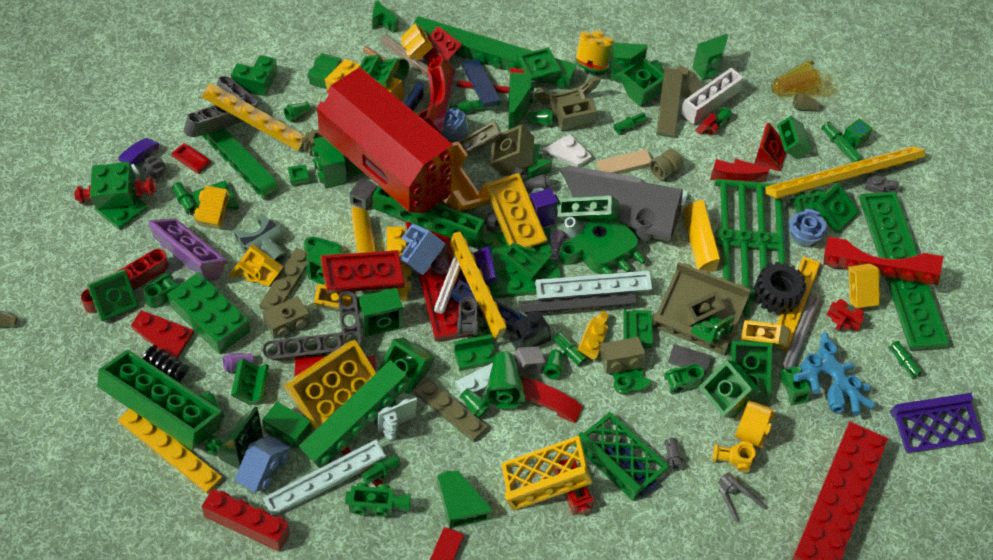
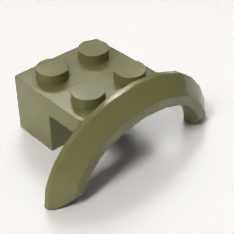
(572, 107)

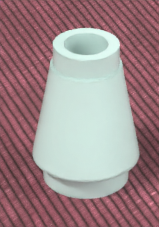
(573, 227)

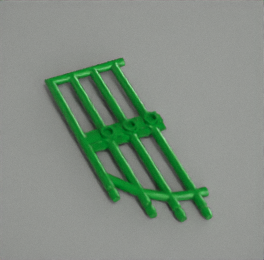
(748, 239)

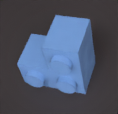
(421, 248)
(260, 461)

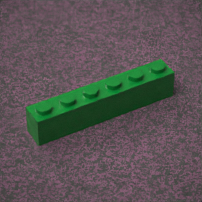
(355, 414)

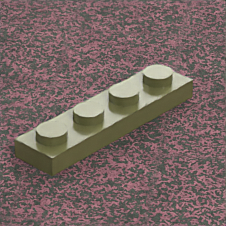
(286, 280)
(450, 410)

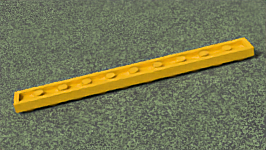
(843, 172)

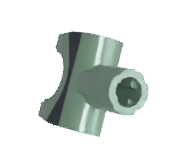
(265, 239)

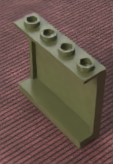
(690, 285)

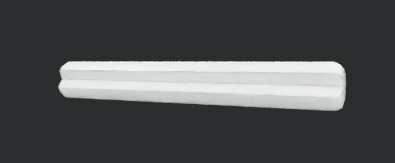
(447, 286)

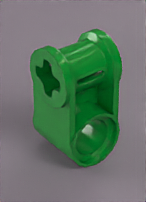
(157, 291)
(681, 378)

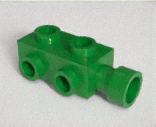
(373, 497)

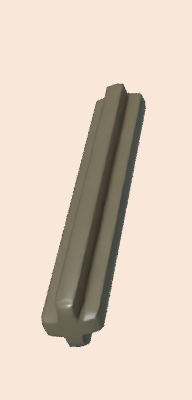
(400, 51)

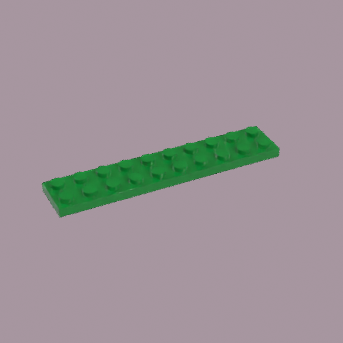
(911, 298)

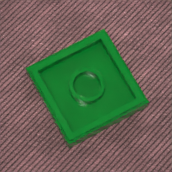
(540, 64)
(836, 207)
(112, 295)

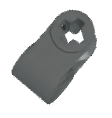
(467, 319)

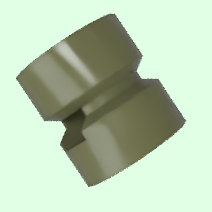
(666, 164)

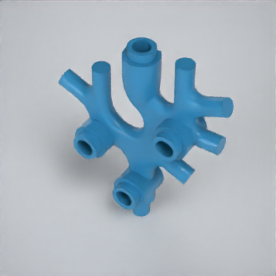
(843, 386)

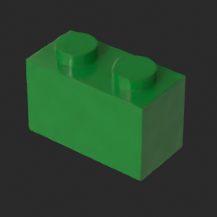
(794, 137)
(286, 425)

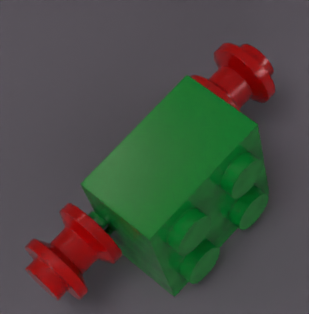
(114, 186)

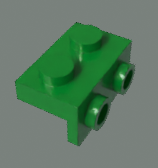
(250, 382)

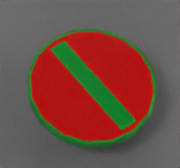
(589, 66)

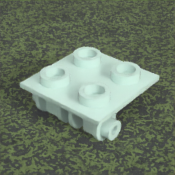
(390, 418)

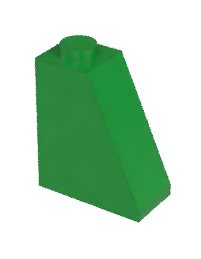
(461, 500)

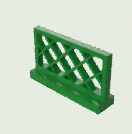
(609, 467)

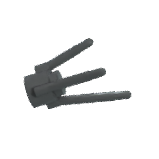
(730, 485)

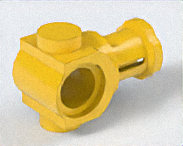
(733, 455)

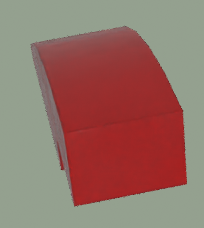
(739, 171)

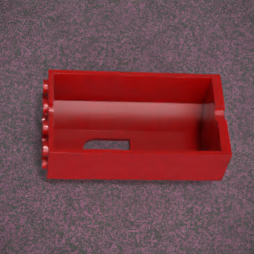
(387, 141)

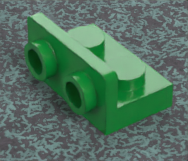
(805, 201)
(713, 328)
(474, 352)

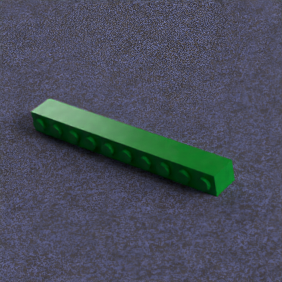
(494, 52)

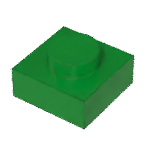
(298, 174)

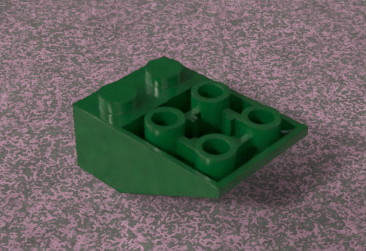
(245, 431)

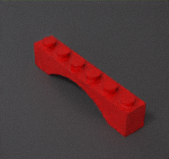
(441, 79)
(920, 268)

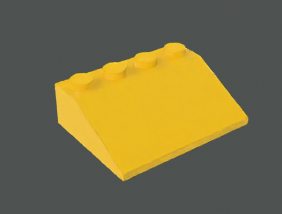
(330, 382)

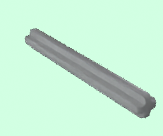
(801, 331)

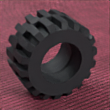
(784, 276)

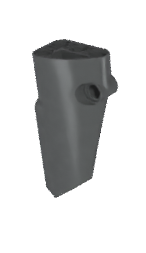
(642, 205)

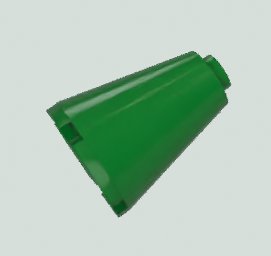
(504, 383)

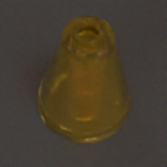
(798, 80)

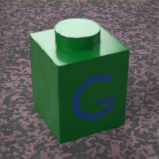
(857, 133)

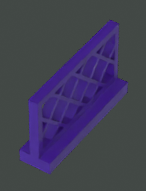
(929, 408)

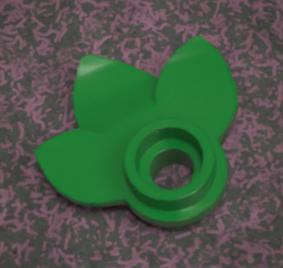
(631, 380)

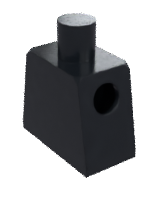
(530, 331)

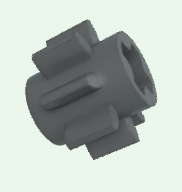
(154, 167)

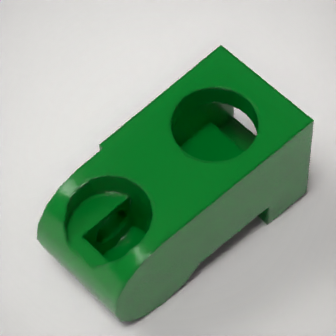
(797, 391)

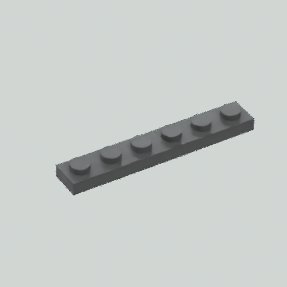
(584, 303)

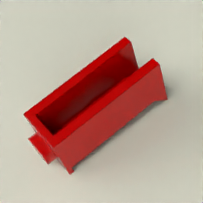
(581, 505)

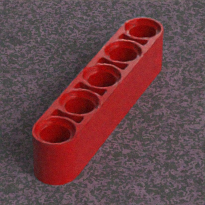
(138, 272)

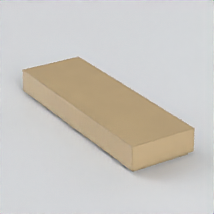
(625, 162)

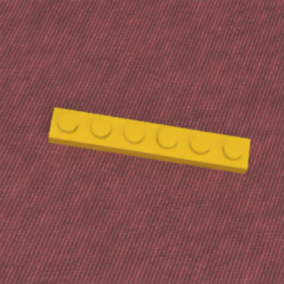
(253, 116)
(479, 288)
(171, 451)

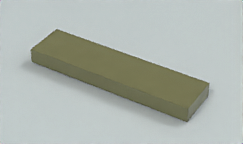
(669, 102)

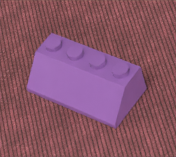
(188, 247)

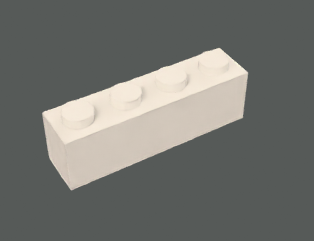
(712, 95)

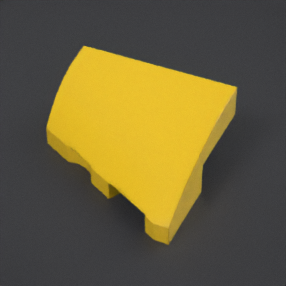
(257, 267)

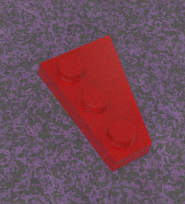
(162, 332)

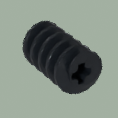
(166, 363)

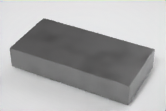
(684, 356)

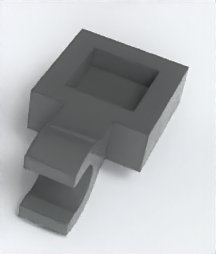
(878, 184)

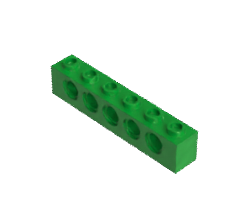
(439, 219)

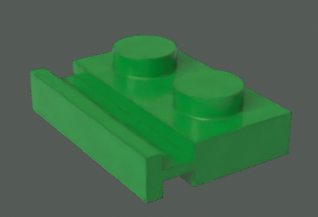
(638, 324)

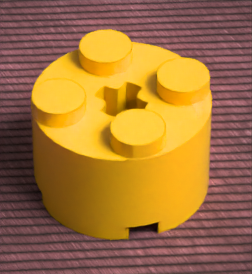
(594, 47)
(755, 423)

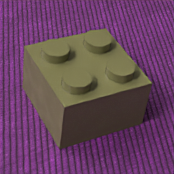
(512, 150)

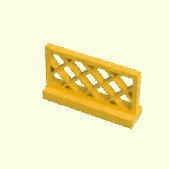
(548, 485)

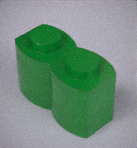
(322, 68)

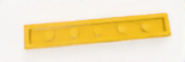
(809, 270)

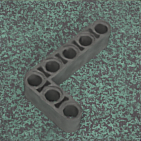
(214, 117)
(321, 339)

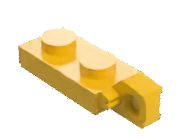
(594, 335)

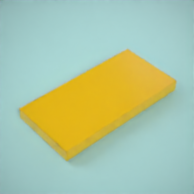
(515, 211)

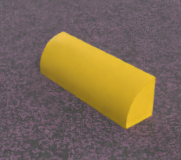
(362, 230)
(701, 236)

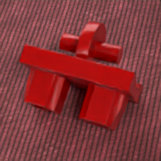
(845, 317)

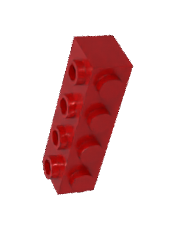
(246, 519)

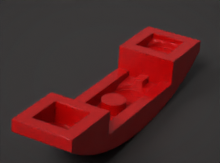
(552, 399)

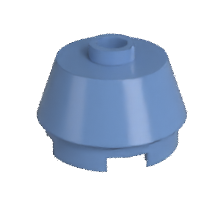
(454, 125)
(807, 227)

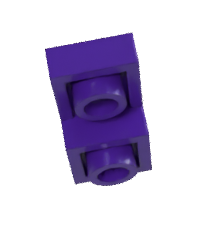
(136, 152)

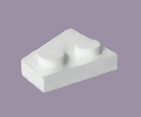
(568, 151)

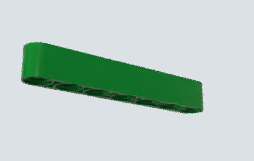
(242, 162)

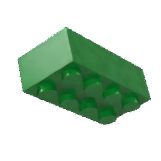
(208, 313)

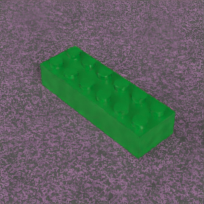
(159, 399)

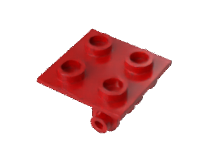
(442, 44)

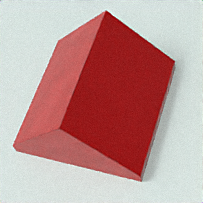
(771, 150)

